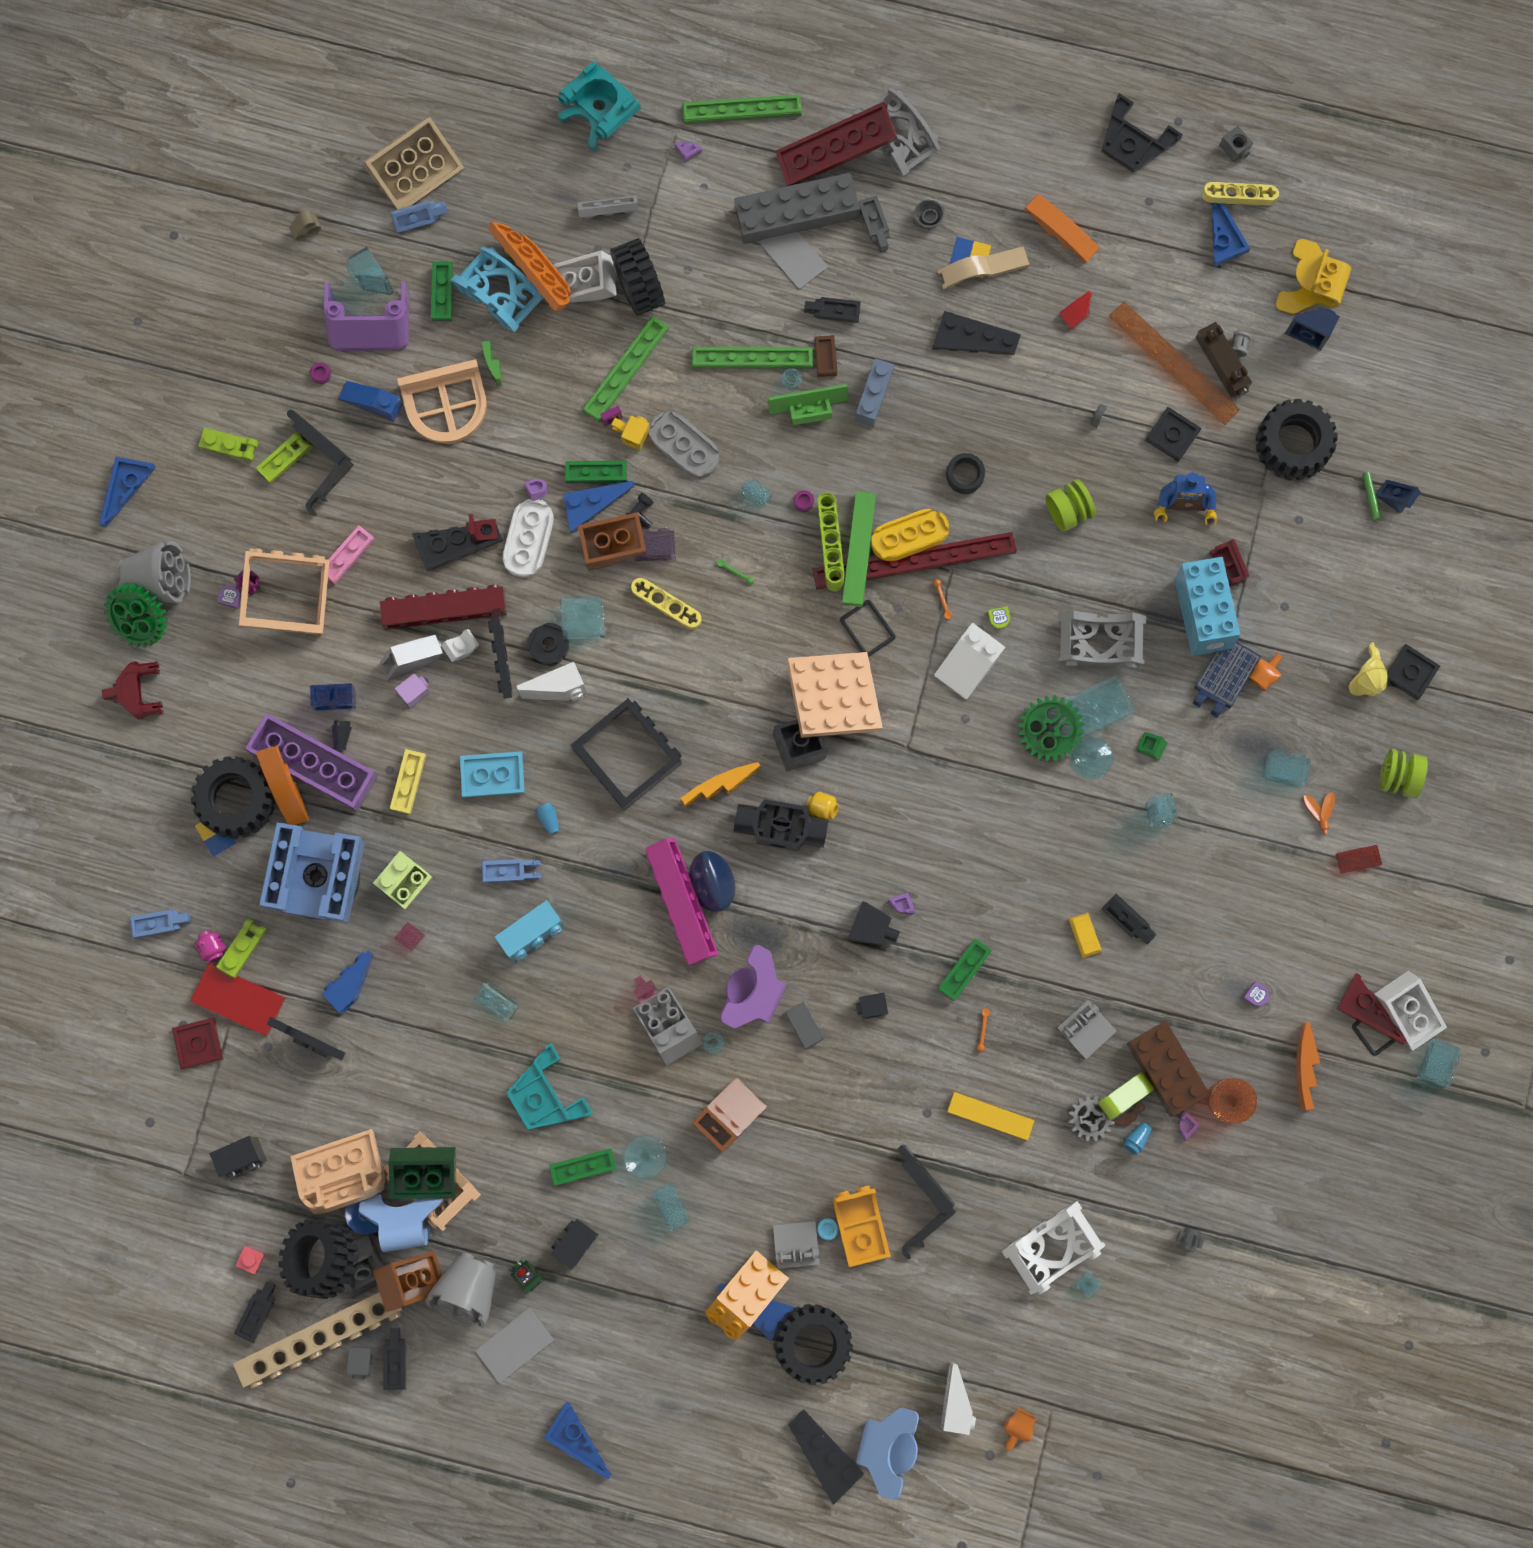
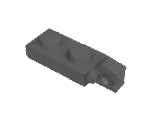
(875, 222)

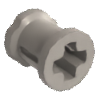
(1240, 343)

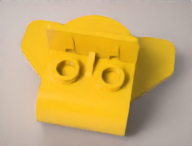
(1320, 277)

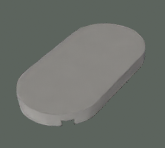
(684, 444)

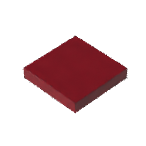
(197, 1043)

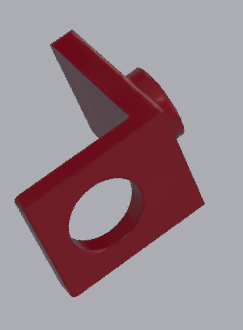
(474, 528)

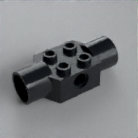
(781, 825)

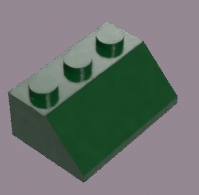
(422, 1172)

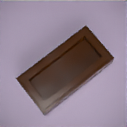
(825, 356)

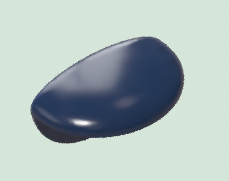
(712, 881)

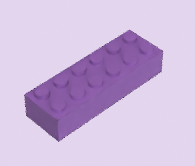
(315, 762)

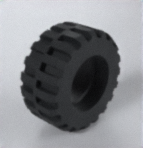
(1307, 417)
(211, 782)

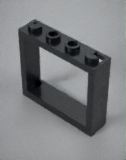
(660, 738)

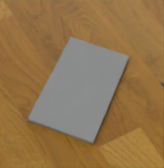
(794, 257)
(514, 1345)

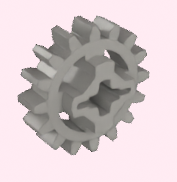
(1092, 1128)

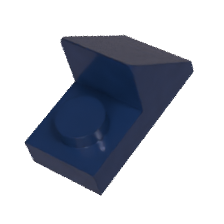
(1398, 495)

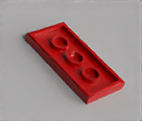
(237, 999)

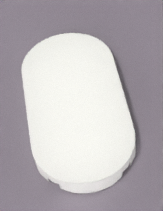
(528, 538)

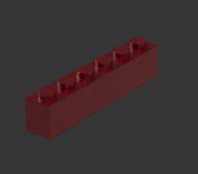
(442, 608)

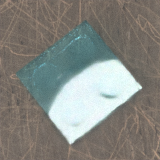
(582, 617)

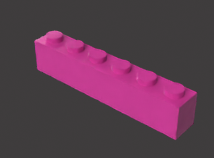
(681, 901)

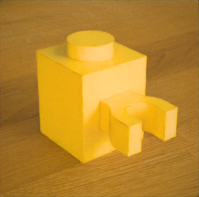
(634, 432)

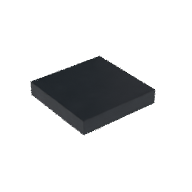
(1173, 434)
(1412, 671)

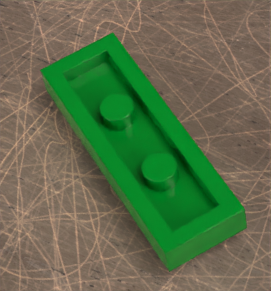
(442, 291)
(595, 471)
(964, 969)
(582, 1167)

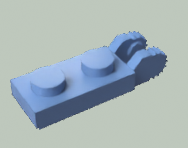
(508, 870)

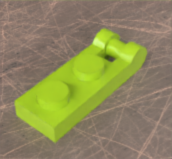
(228, 444)
(283, 457)
(241, 949)

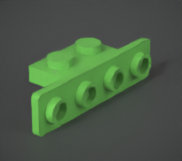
(810, 404)

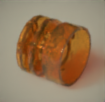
(1241, 1108)

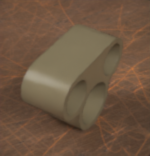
(305, 225)

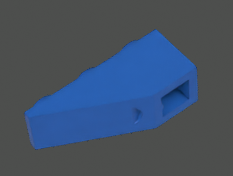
(348, 987)

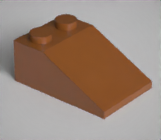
(611, 540)
(407, 1280)

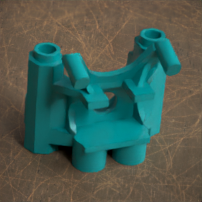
(597, 85)

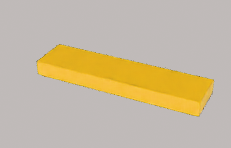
(990, 1116)

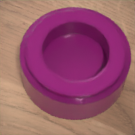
(320, 373)
(803, 501)

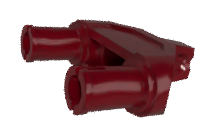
(128, 690)

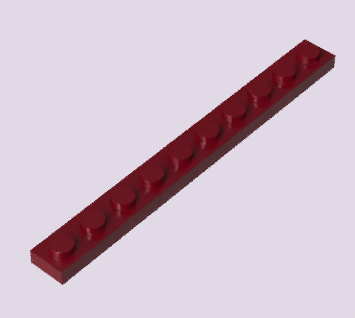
(932, 558)

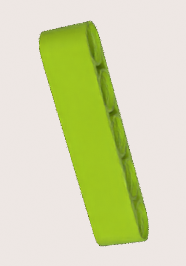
(834, 550)

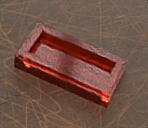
(1358, 859)

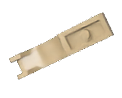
(984, 266)

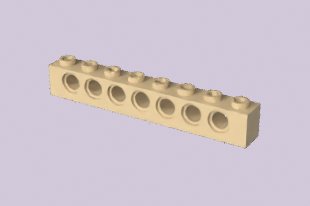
(251, 1377)

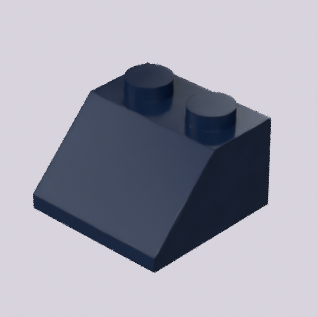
(1313, 327)

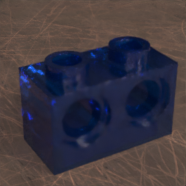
(332, 697)

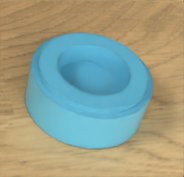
(827, 1229)

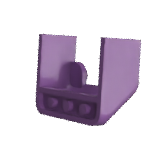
(367, 332)

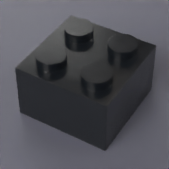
(796, 750)
(238, 1157)

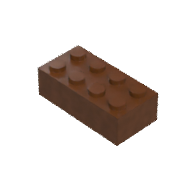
(1168, 1069)

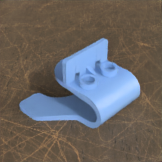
(400, 1226)
(889, 1450)

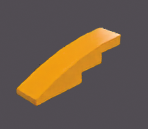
(728, 781)

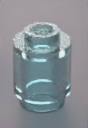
(756, 492)

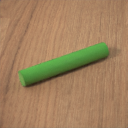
(1371, 496)

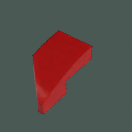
(1077, 310)

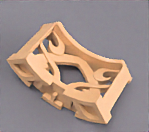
(464, 1190)

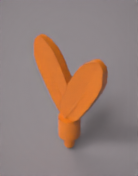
(1321, 813)

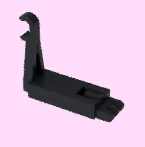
(330, 450)
(932, 1190)

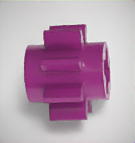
(253, 582)

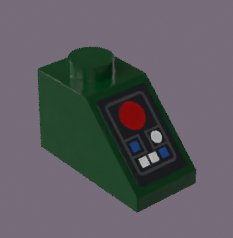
(526, 1276)

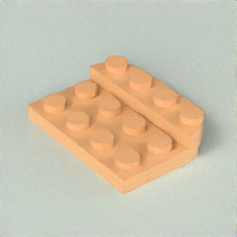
(339, 1173)

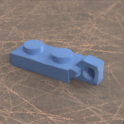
(417, 215)
(157, 923)

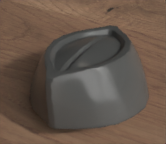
(928, 214)

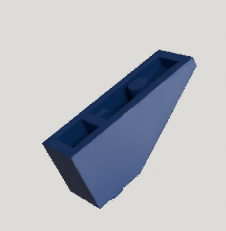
(372, 400)

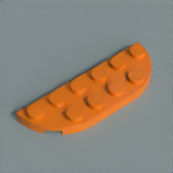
(534, 264)

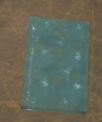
(1102, 705)

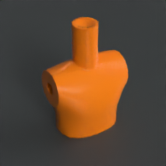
(1265, 673)
(1019, 1427)

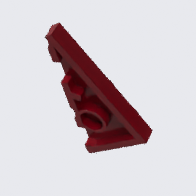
(1362, 1006)

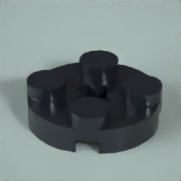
(538, 649)

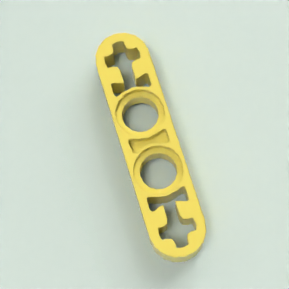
(1239, 190)
(666, 603)

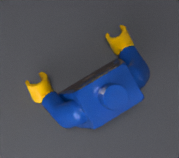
(1187, 493)

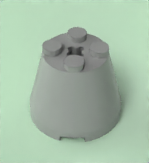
(158, 570)
(464, 1291)

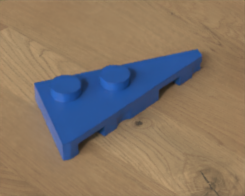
(1227, 238)
(124, 482)
(585, 504)
(770, 1316)
(571, 1437)

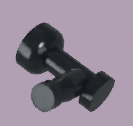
(644, 501)

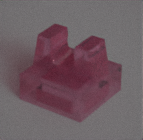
(409, 936)
(644, 989)

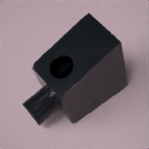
(872, 927)

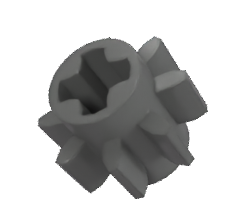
(1189, 1239)

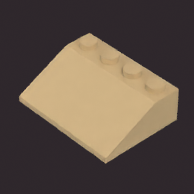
(413, 164)

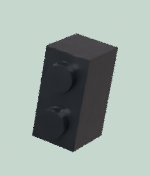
(574, 1243)

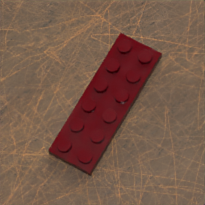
(836, 144)

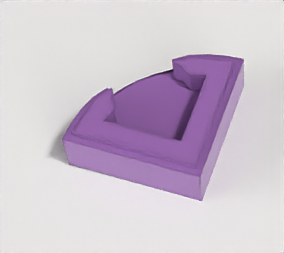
(688, 150)
(902, 904)
(1187, 1125)

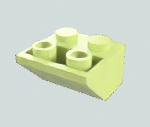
(402, 880)

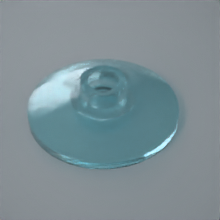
(1087, 766)
(637, 1148)

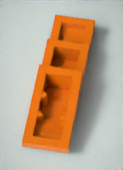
(1061, 227)
(282, 786)
(1306, 1058)

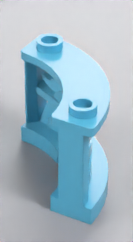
(471, 277)

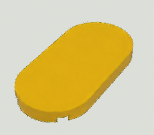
(909, 534)

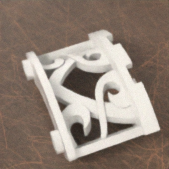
(1063, 1219)

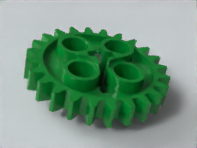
(132, 603)
(1063, 743)

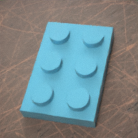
(492, 774)

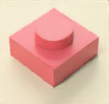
(250, 1260)

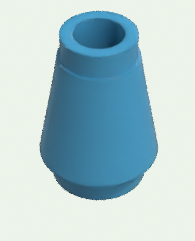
(548, 817)
(1137, 1138)

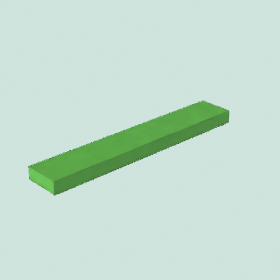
(742, 109)
(753, 357)
(626, 368)
(859, 549)

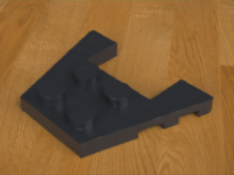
(1131, 145)
(305, 1040)

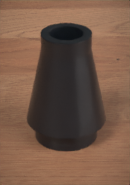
(341, 732)

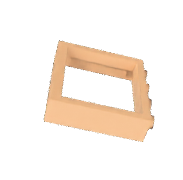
(295, 559)

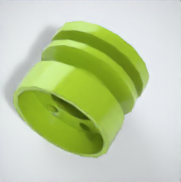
(1070, 505)
(1403, 773)

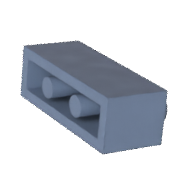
(874, 392)

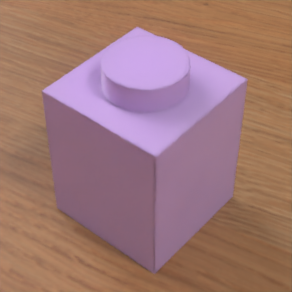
(413, 690)

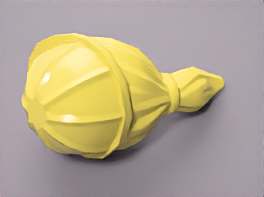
(1372, 676)

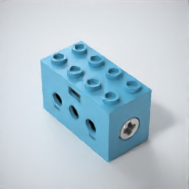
(1207, 606)

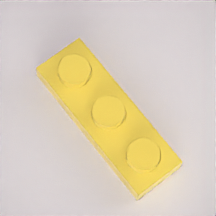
(408, 781)

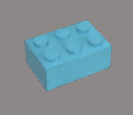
(530, 932)

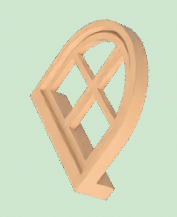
(439, 379)

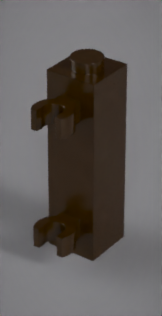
(1224, 360)

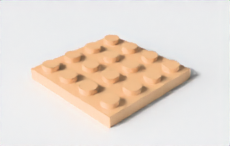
(834, 694)

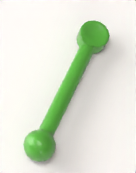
(721, 563)

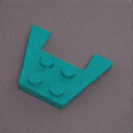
(536, 1098)

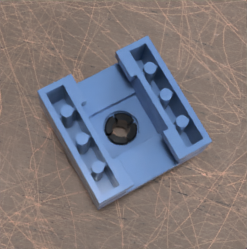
(294, 861)

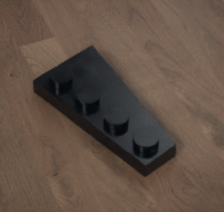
(827, 1459)

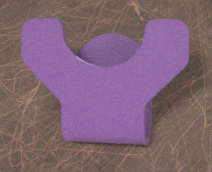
(753, 991)

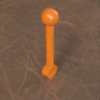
(948, 615)
(985, 1013)

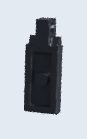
(834, 309)
(1128, 919)
(256, 1313)
(394, 1362)

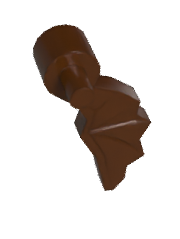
(1130, 1117)

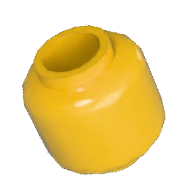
(822, 805)

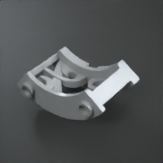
(898, 155)
(1122, 621)

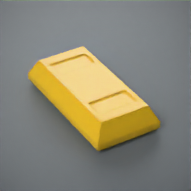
(1085, 935)

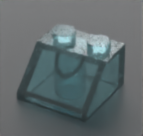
(367, 273)

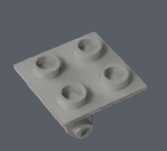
(1087, 1029)
(796, 1245)

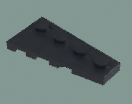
(974, 336)
(451, 544)
(499, 648)

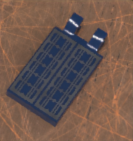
(1225, 677)

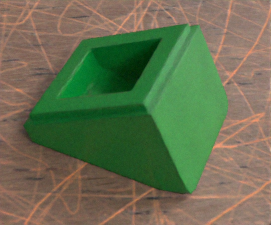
(1152, 745)

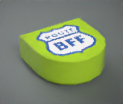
(999, 617)

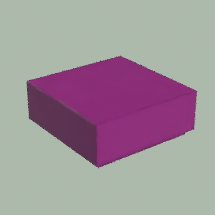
(608, 416)

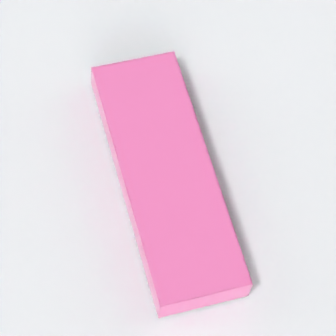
(348, 553)

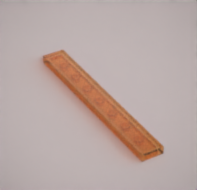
(1174, 363)

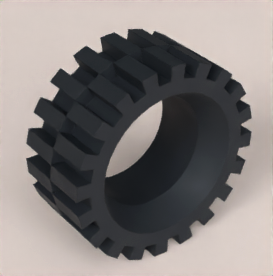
(637, 276)
(337, 1259)
(785, 1344)

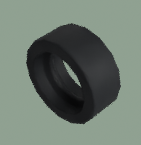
(965, 458)

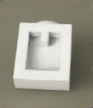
(460, 646)

